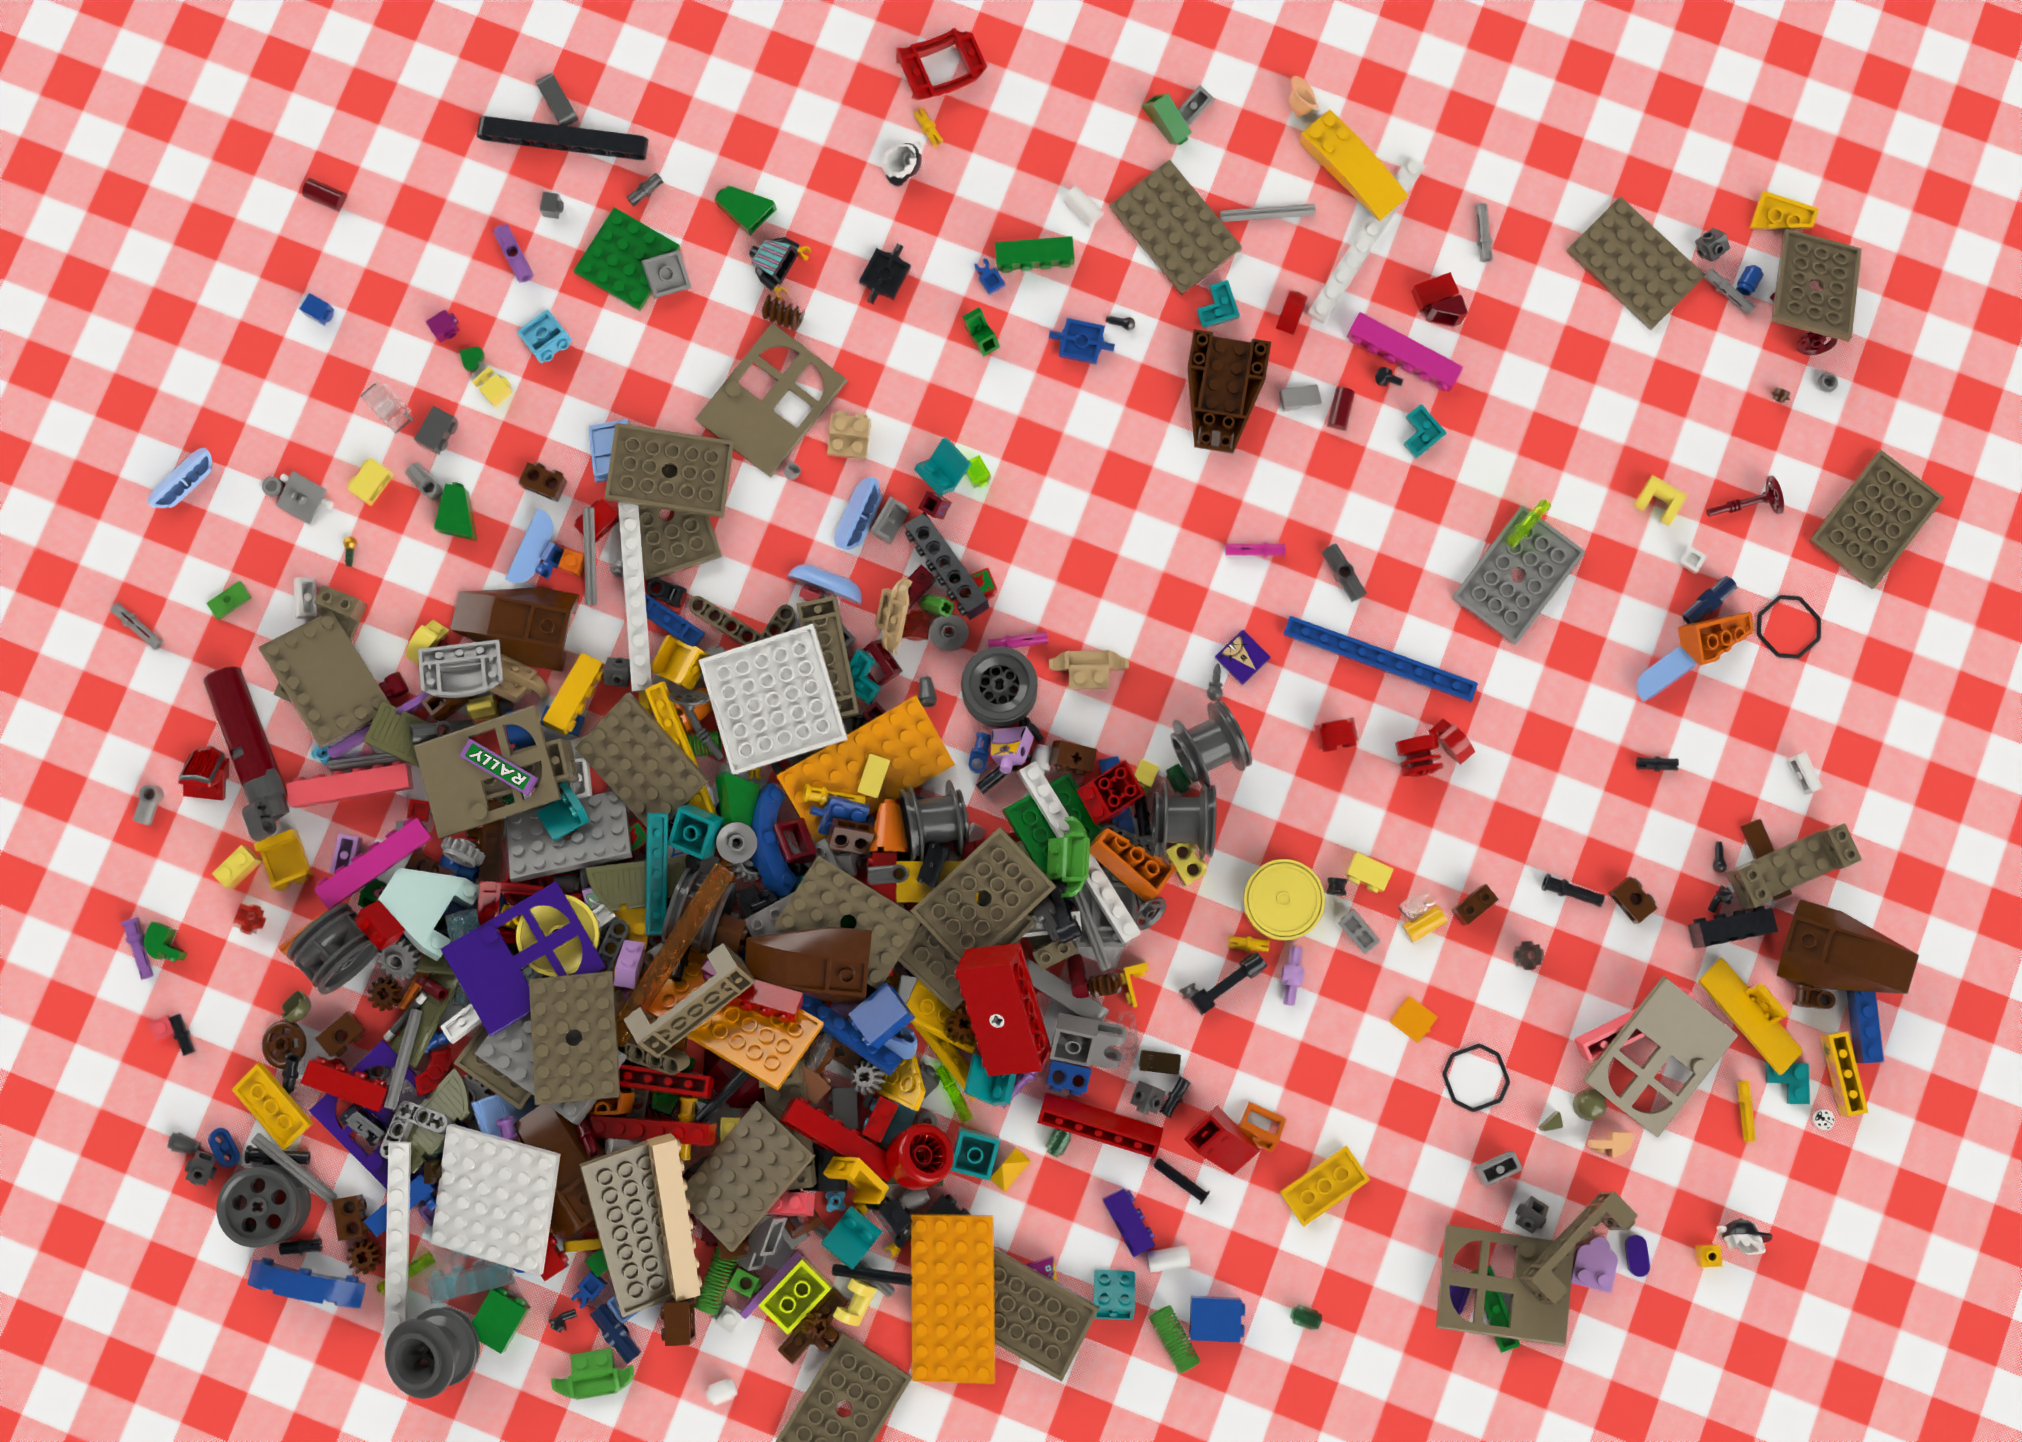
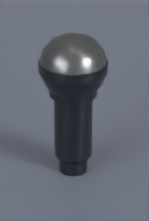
(1127, 323)
(1719, 863)

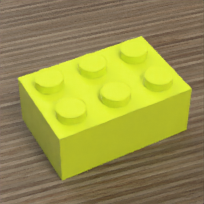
(795, 1296)

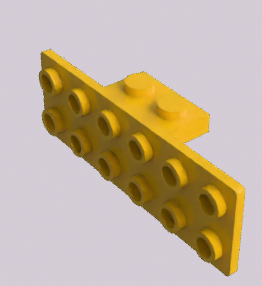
(1754, 1013)

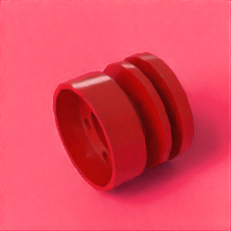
(1419, 755)

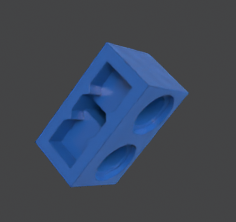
(1069, 1072)

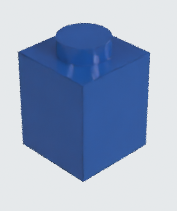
(317, 309)

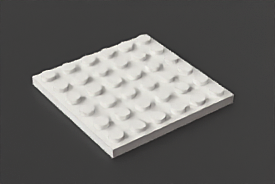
(773, 699)
(495, 1199)

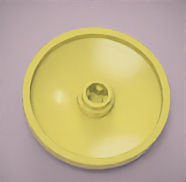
(551, 920)

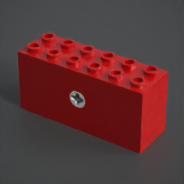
(1003, 1009)

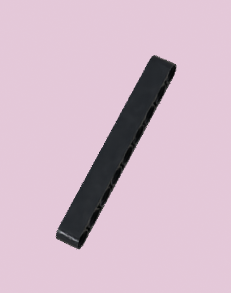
(562, 138)

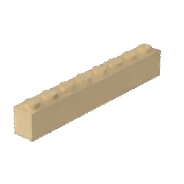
(674, 1217)

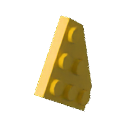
(905, 1084)

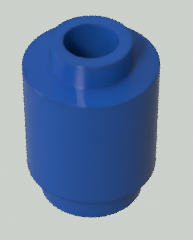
(1749, 280)

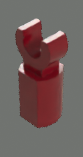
(433, 988)

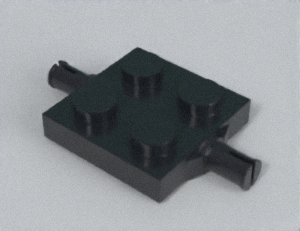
(885, 273)

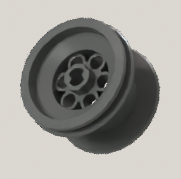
(991, 711)
(1211, 744)
(934, 820)
(1185, 820)
(448, 1345)

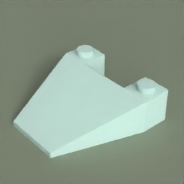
(419, 902)

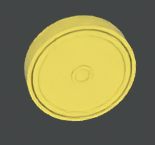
(1283, 900)

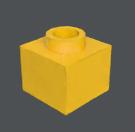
(1703, 1252)

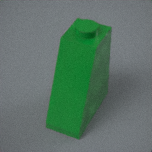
(1167, 118)
(745, 208)
(456, 513)
(736, 798)

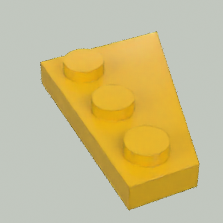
(1782, 213)

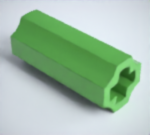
(936, 605)

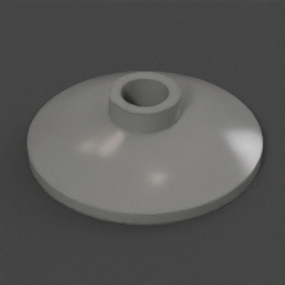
(948, 639)
(738, 853)

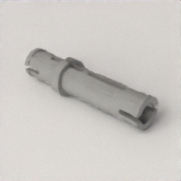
(1484, 240)
(1729, 291)
(120, 611)

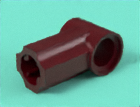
(393, 685)

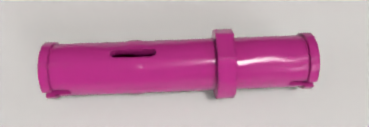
(1255, 549)
(1018, 641)

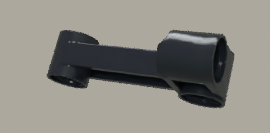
(1069, 927)
(1250, 967)

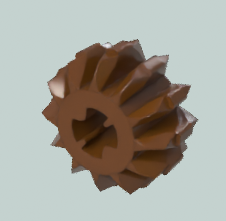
(1104, 984)
(382, 1001)
(953, 1022)
(371, 1254)

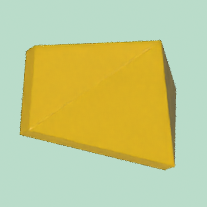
(1010, 1169)

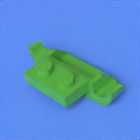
(1069, 857)
(593, 1376)

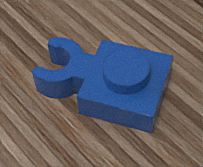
(989, 279)
(551, 558)
(590, 1288)

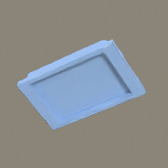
(601, 446)
(495, 1108)

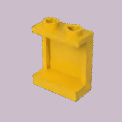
(678, 663)
(284, 859)
(868, 1185)

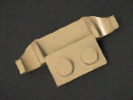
(893, 613)
(1088, 668)
(519, 680)

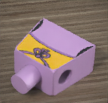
(1010, 747)

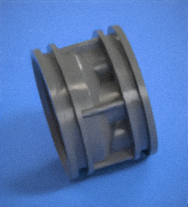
(683, 894)
(332, 949)
(292, 1212)

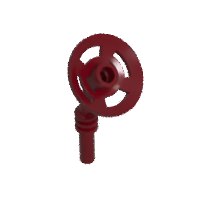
(1813, 340)
(1772, 495)

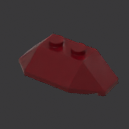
(722, 1072)

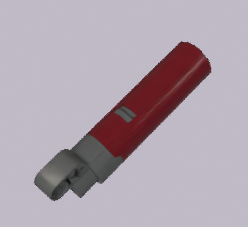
(248, 751)

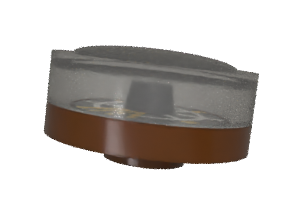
(821, 1052)

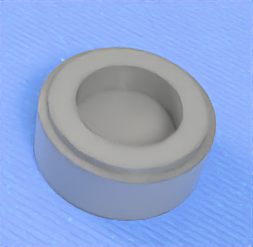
(272, 486)

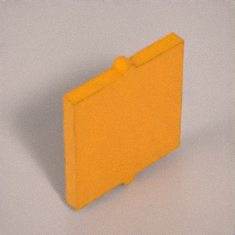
(1413, 1019)

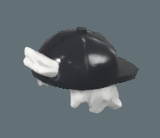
(902, 162)
(1744, 1236)

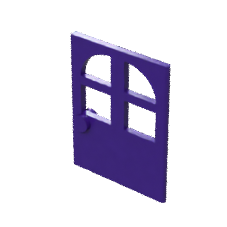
(495, 977)
(326, 1114)

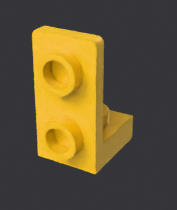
(1137, 971)

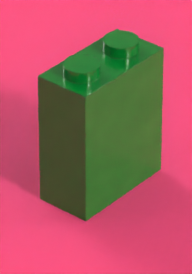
(499, 1318)

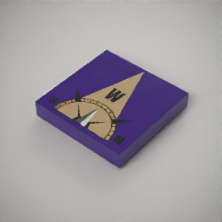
(1242, 657)

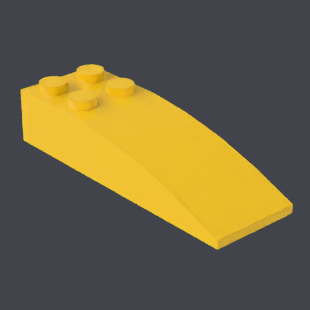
(1353, 165)

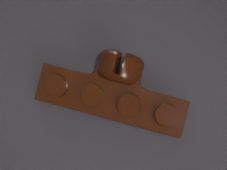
(490, 843)
(797, 1342)

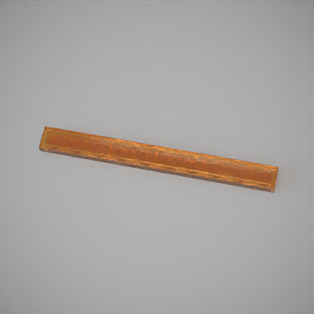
(674, 947)

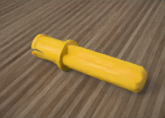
(1746, 1110)

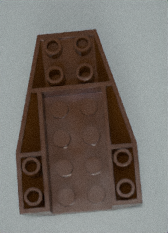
(1224, 387)
(526, 621)
(1842, 953)
(817, 962)
(555, 1133)

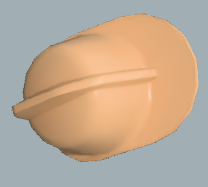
(1302, 97)

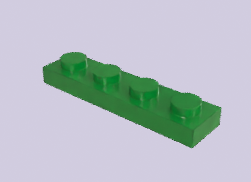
(1498, 1315)

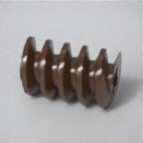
(782, 314)

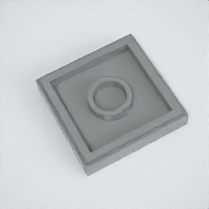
(666, 274)

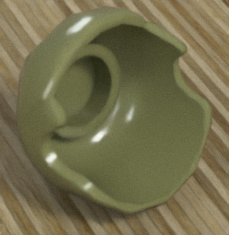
(296, 1007)
(1589, 1104)

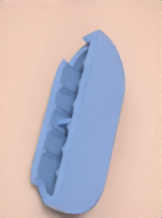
(181, 480)
(858, 514)
(531, 548)
(827, 582)
(1664, 673)
(902, 1043)

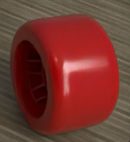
(920, 1156)

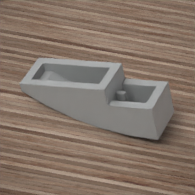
(763, 1243)

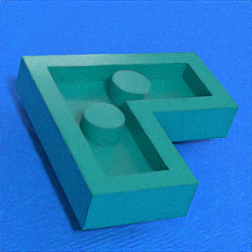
(1222, 310)
(1427, 430)
(863, 685)
(1796, 1081)

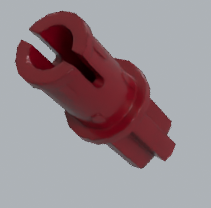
(588, 1137)

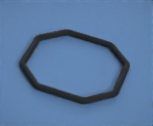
(1759, 618)
(1501, 1065)

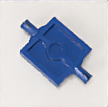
(1081, 341)
(840, 808)

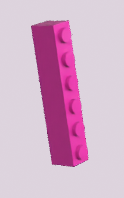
(1404, 352)
(373, 863)

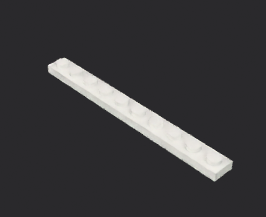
(1360, 249)
(635, 597)
(1097, 880)
(468, 1018)
(397, 1236)

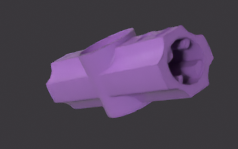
(518, 262)

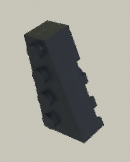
(1732, 928)

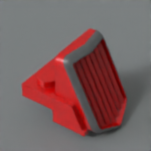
(205, 774)

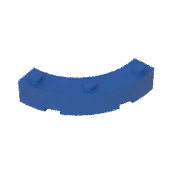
(768, 856)
(306, 1285)

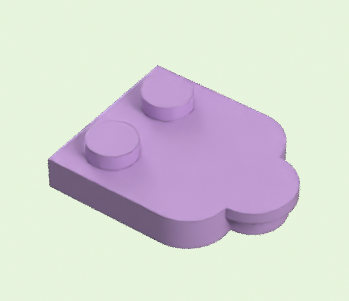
(1595, 1265)

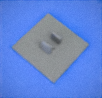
(301, 497)

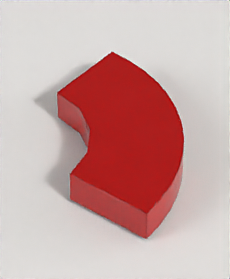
(434, 1073)

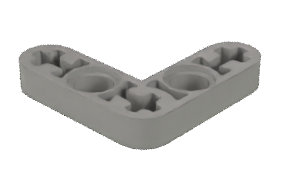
(407, 1121)

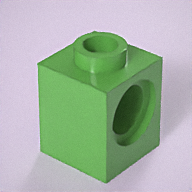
(736, 1284)

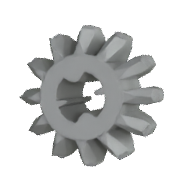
(861, 1078)

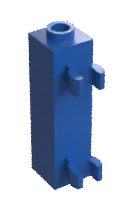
(418, 1190)

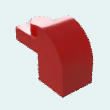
(1291, 312)
(1453, 740)

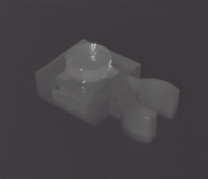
(1416, 907)

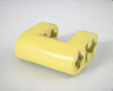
(1665, 493)
(859, 1303)

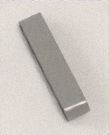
(1062, 993)

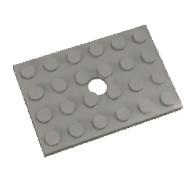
(1513, 606)
(597, 842)

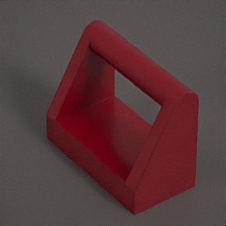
(1448, 311)
(885, 661)
(802, 838)

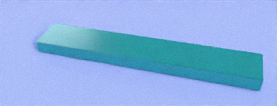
(656, 873)

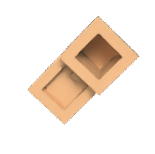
(1616, 1143)

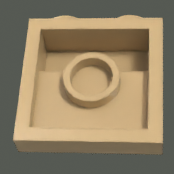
(849, 435)

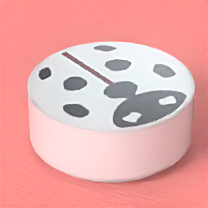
(1823, 1119)

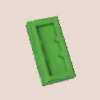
(229, 600)

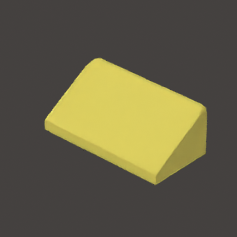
(873, 775)

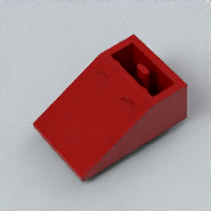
(1111, 793)
(1221, 1141)

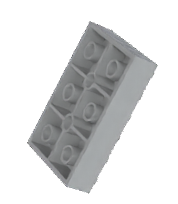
(512, 1055)

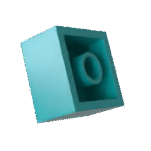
(695, 831)
(975, 1153)

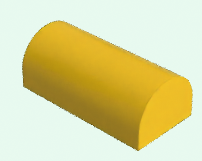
(1425, 924)

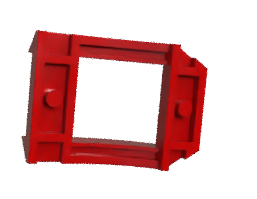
(916, 74)
(489, 902)

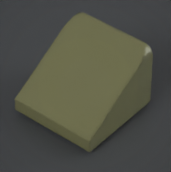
(1554, 1121)

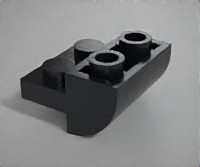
(824, 1183)

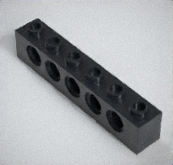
(923, 526)

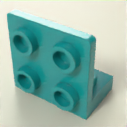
(944, 468)
(564, 814)
(989, 1089)
(851, 1237)
(1114, 1294)

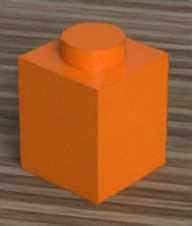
(572, 563)

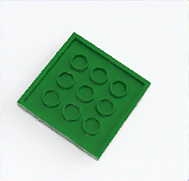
(616, 257)
(1032, 826)

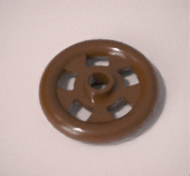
(268, 1046)

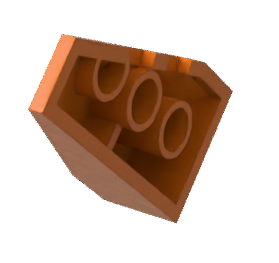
(1711, 638)

